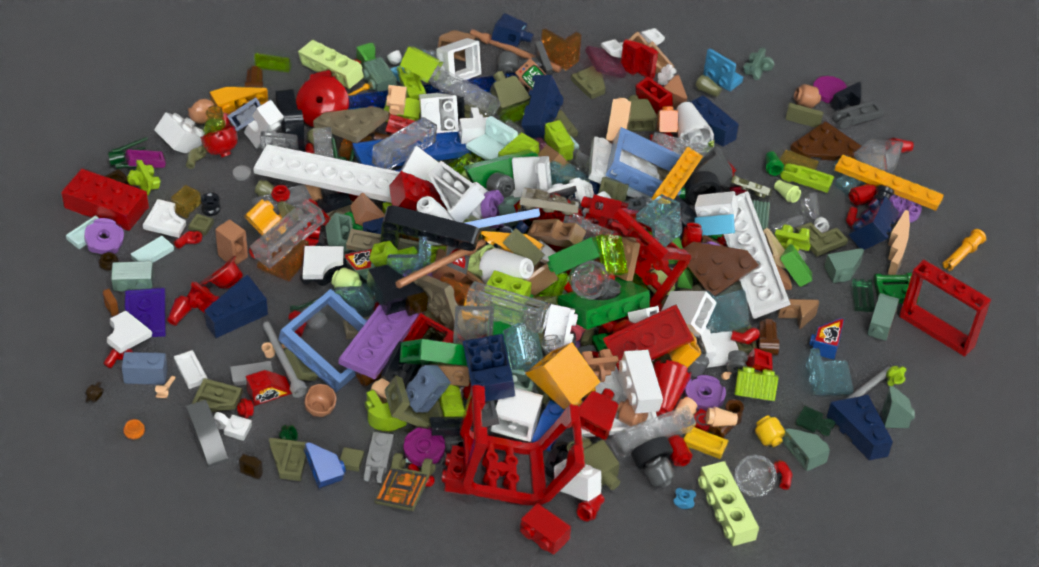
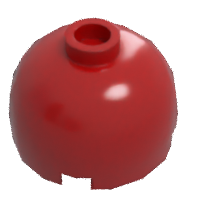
(221, 141)

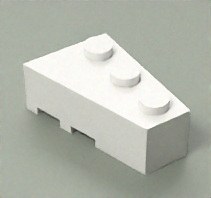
(455, 191)
(640, 381)

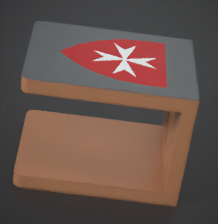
(455, 270)

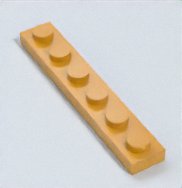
(679, 174)
(901, 187)

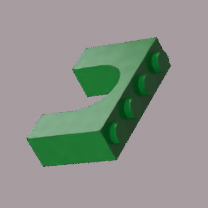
(574, 256)
(598, 312)

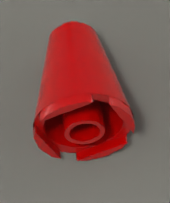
(672, 382)

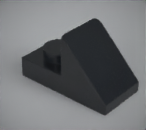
(847, 96)

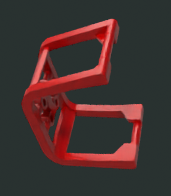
(656, 256)
(507, 468)

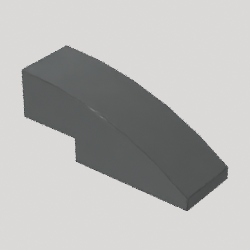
(206, 433)

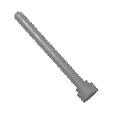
(297, 387)

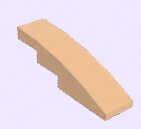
(898, 242)

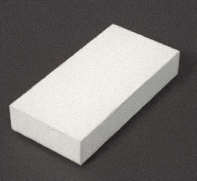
(190, 369)

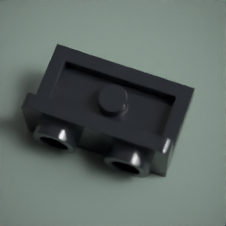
(403, 370)

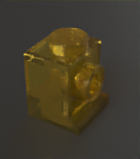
(186, 200)

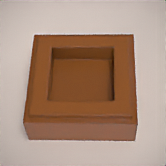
(110, 302)

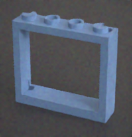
(644, 149)
(310, 356)

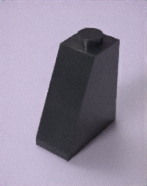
(383, 286)

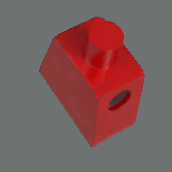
(609, 208)
(598, 413)

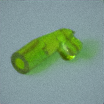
(213, 125)

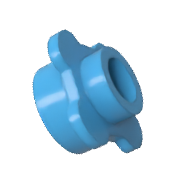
(687, 502)

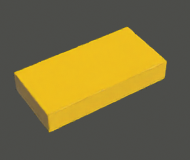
(706, 442)

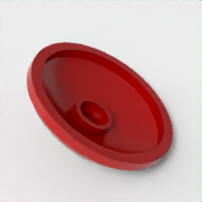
(331, 90)

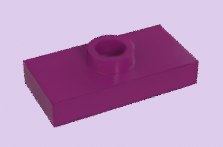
(152, 158)

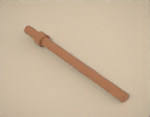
(486, 38)
(438, 264)

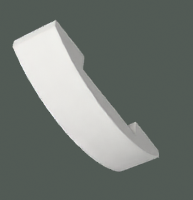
(615, 48)

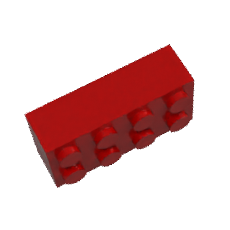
(409, 189)
(105, 198)

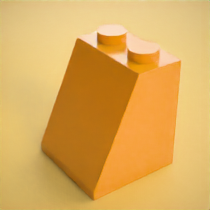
(564, 376)

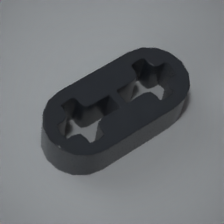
(555, 458)

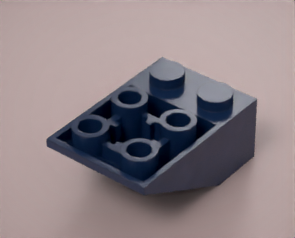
(490, 366)

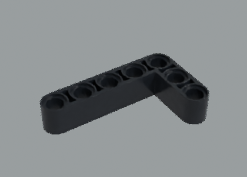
(293, 118)
(437, 229)

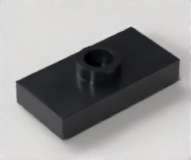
(334, 202)
(445, 426)

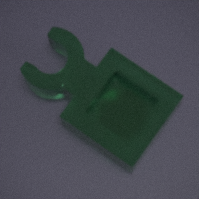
(812, 420)

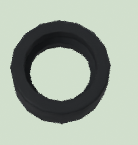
(698, 179)
(651, 449)

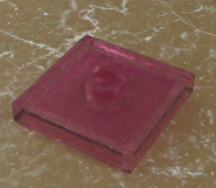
(605, 62)

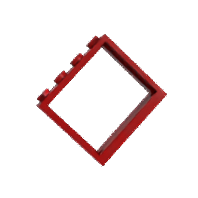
(933, 325)

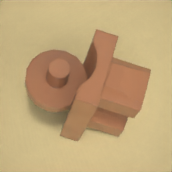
(603, 365)

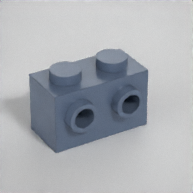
(144, 368)
(426, 388)

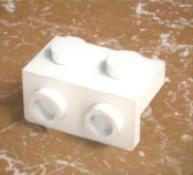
(560, 323)

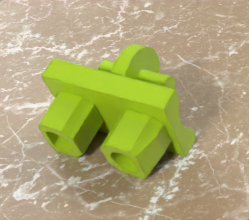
(143, 177)
(800, 241)

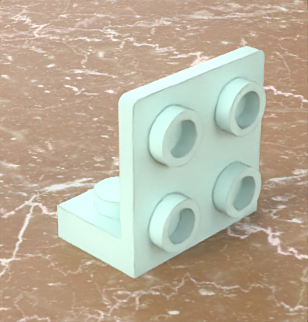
(496, 137)

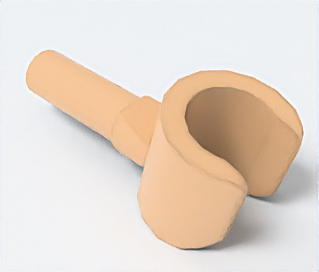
(268, 349)
(163, 391)

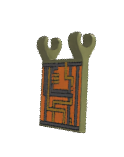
(404, 486)

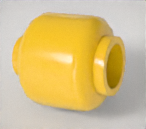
(770, 431)

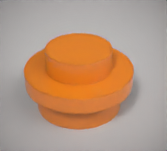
(134, 429)

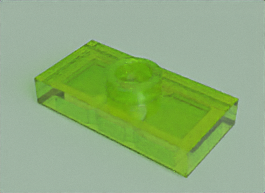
(459, 163)

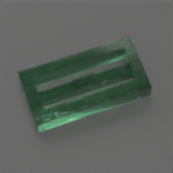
(862, 284)

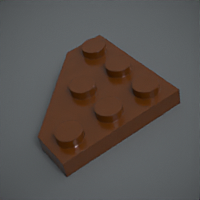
(826, 143)
(719, 266)

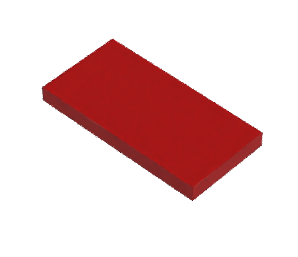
(657, 334)

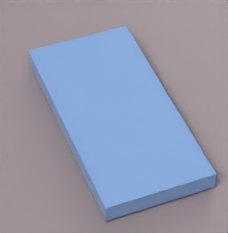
(505, 218)

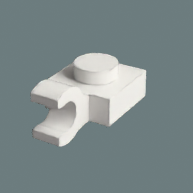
(234, 427)

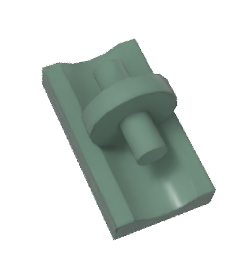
(758, 64)

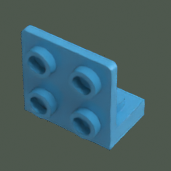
(721, 70)

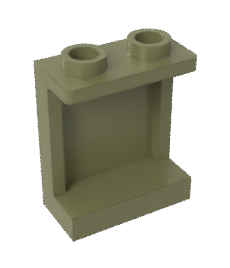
(400, 405)

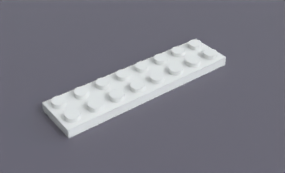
(325, 172)
(763, 285)

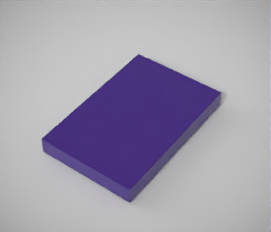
(148, 308)

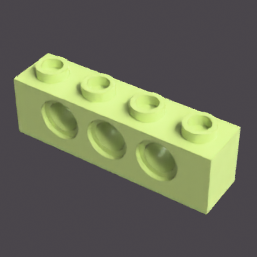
(322, 58)
(728, 503)

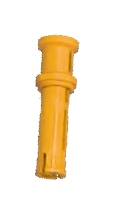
(967, 246)

